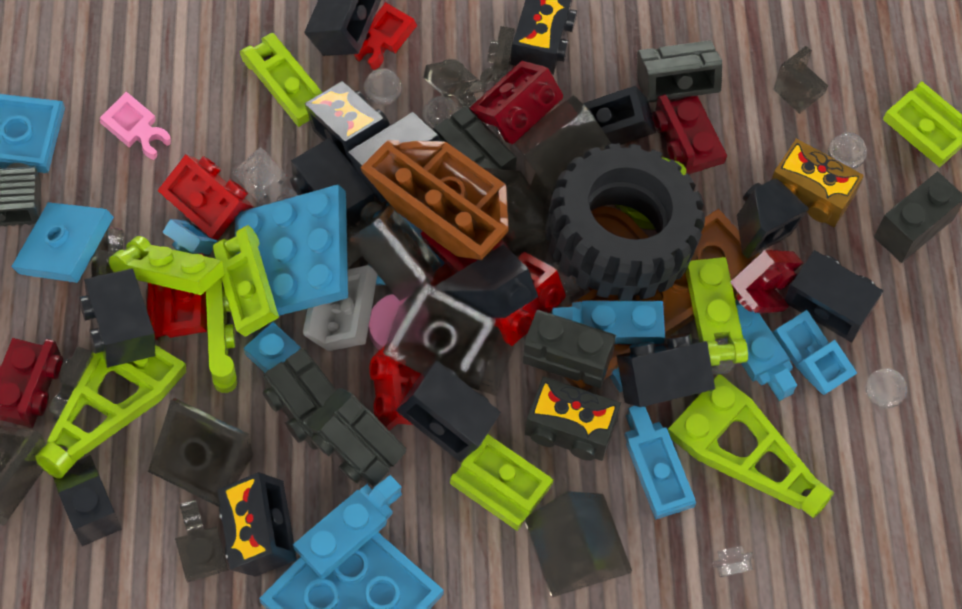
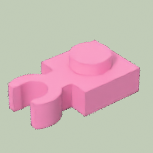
(133, 123)

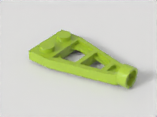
(155, 380)
(711, 416)

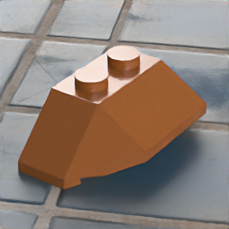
(442, 194)

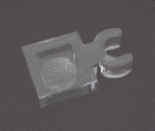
(263, 177)

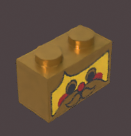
(818, 181)

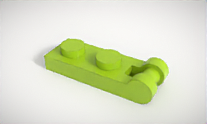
(282, 76)
(168, 266)
(246, 281)
(716, 309)
(220, 338)

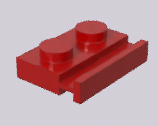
(176, 311)

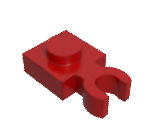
(388, 31)

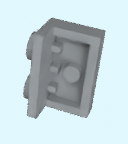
(347, 320)

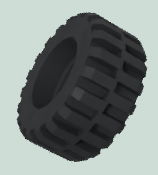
(635, 181)

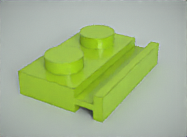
(927, 123)
(502, 482)

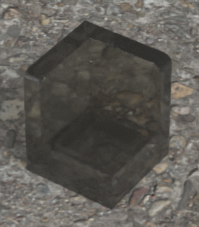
(798, 83)

